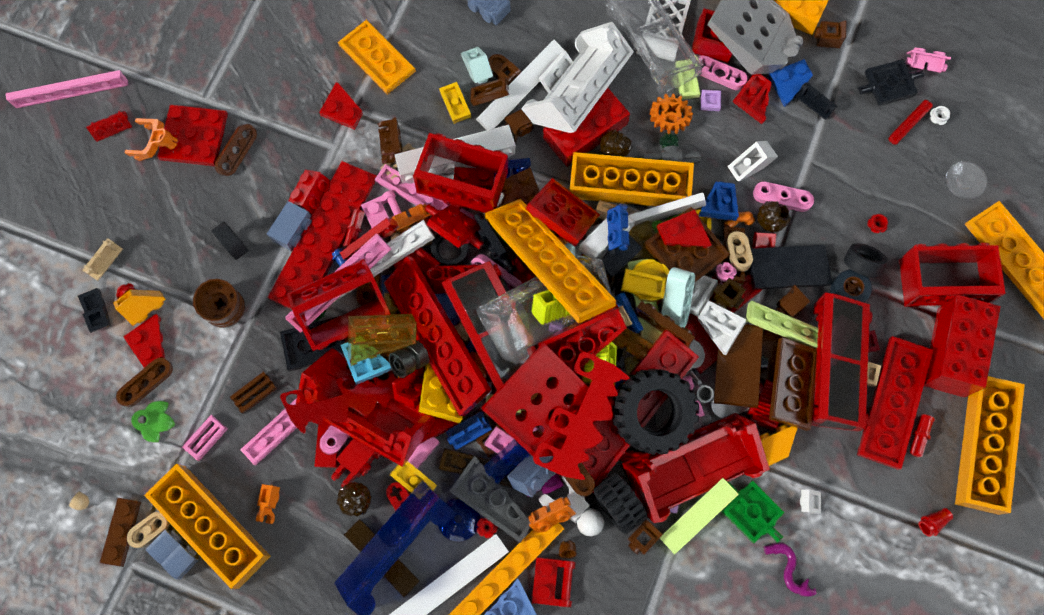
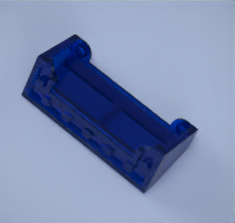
(388, 545)

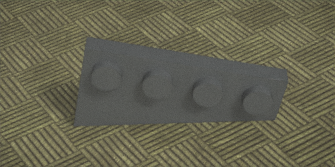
(490, 500)

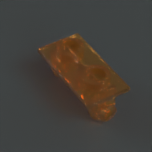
(634, 343)

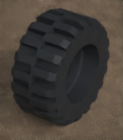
(682, 414)

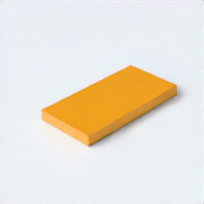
(376, 56)

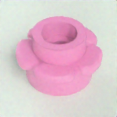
(722, 275)

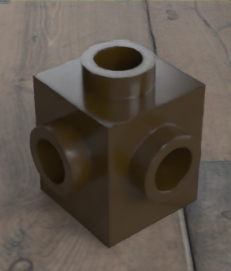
(729, 294)

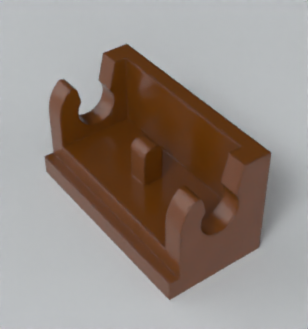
(390, 140)

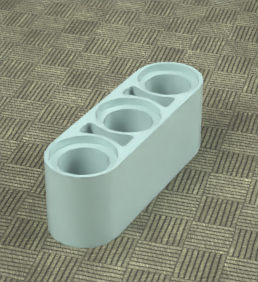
(678, 295)

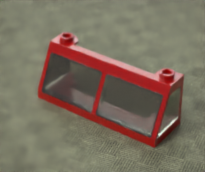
(467, 293)
(841, 363)

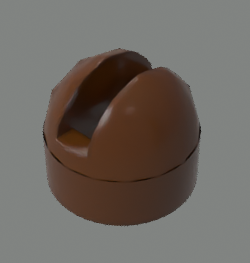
(567, 549)

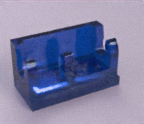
(506, 461)

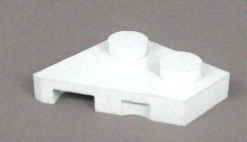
(721, 325)

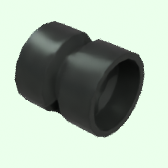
(408, 359)

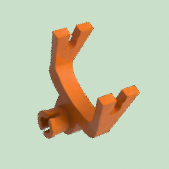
(158, 138)

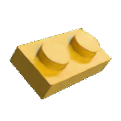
(455, 102)
(410, 476)

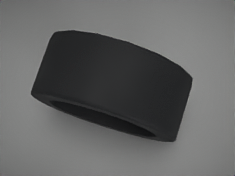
(229, 240)
(461, 260)
(865, 260)

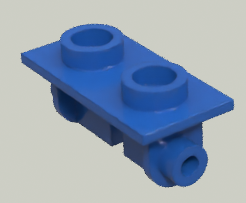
(617, 220)
(468, 430)

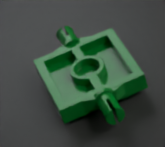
(754, 513)

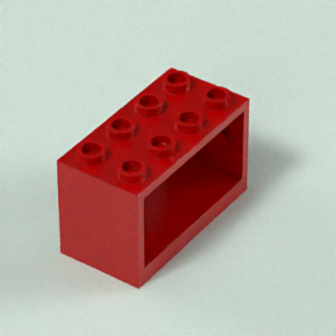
(453, 190)
(983, 254)
(327, 289)
(962, 346)

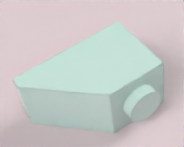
(477, 65)

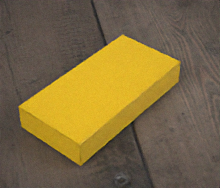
(644, 284)

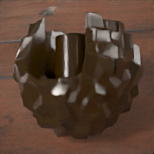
(615, 144)
(773, 216)
(354, 499)

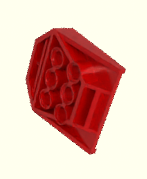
(517, 395)

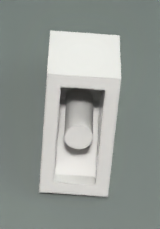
(752, 160)

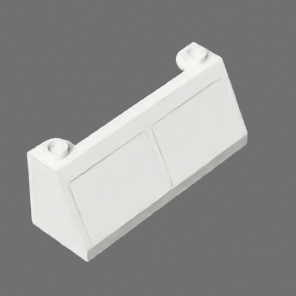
(599, 60)

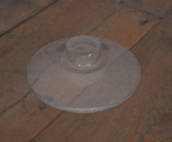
(969, 173)

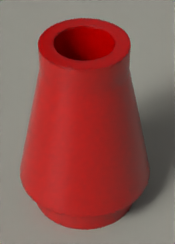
(933, 523)

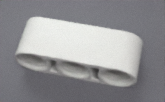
(597, 243)

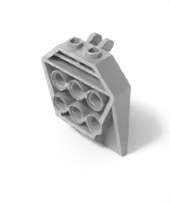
(756, 33)

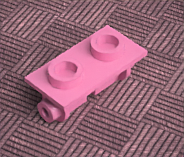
(920, 57)

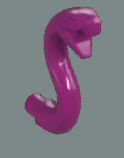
(803, 589)

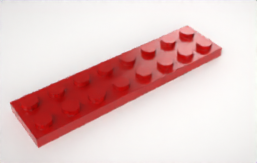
(326, 233)
(436, 332)
(666, 354)

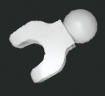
(588, 520)

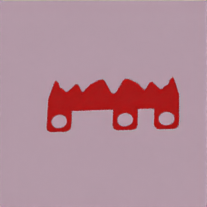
(337, 407)
(580, 430)

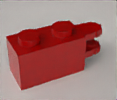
(356, 459)

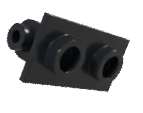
(816, 101)

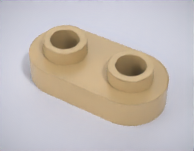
(740, 252)
(149, 529)

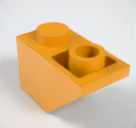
(138, 303)
(779, 444)

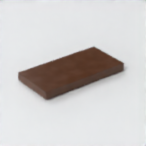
(739, 370)
(794, 384)

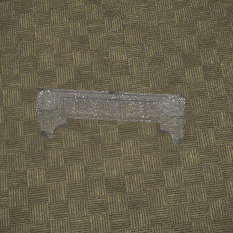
(657, 42)
(514, 326)

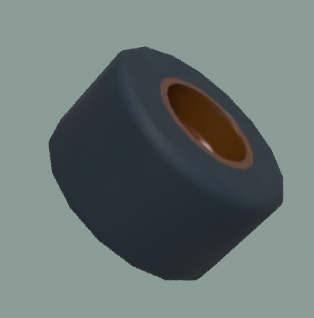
(850, 281)

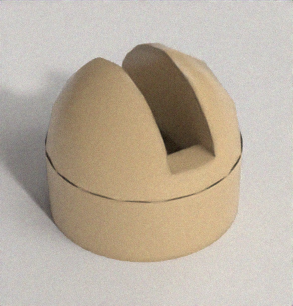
(79, 501)

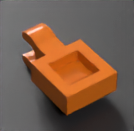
(267, 500)

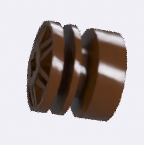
(212, 295)

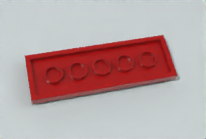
(895, 403)

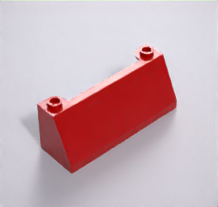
(388, 430)
(712, 453)

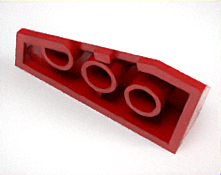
(586, 336)

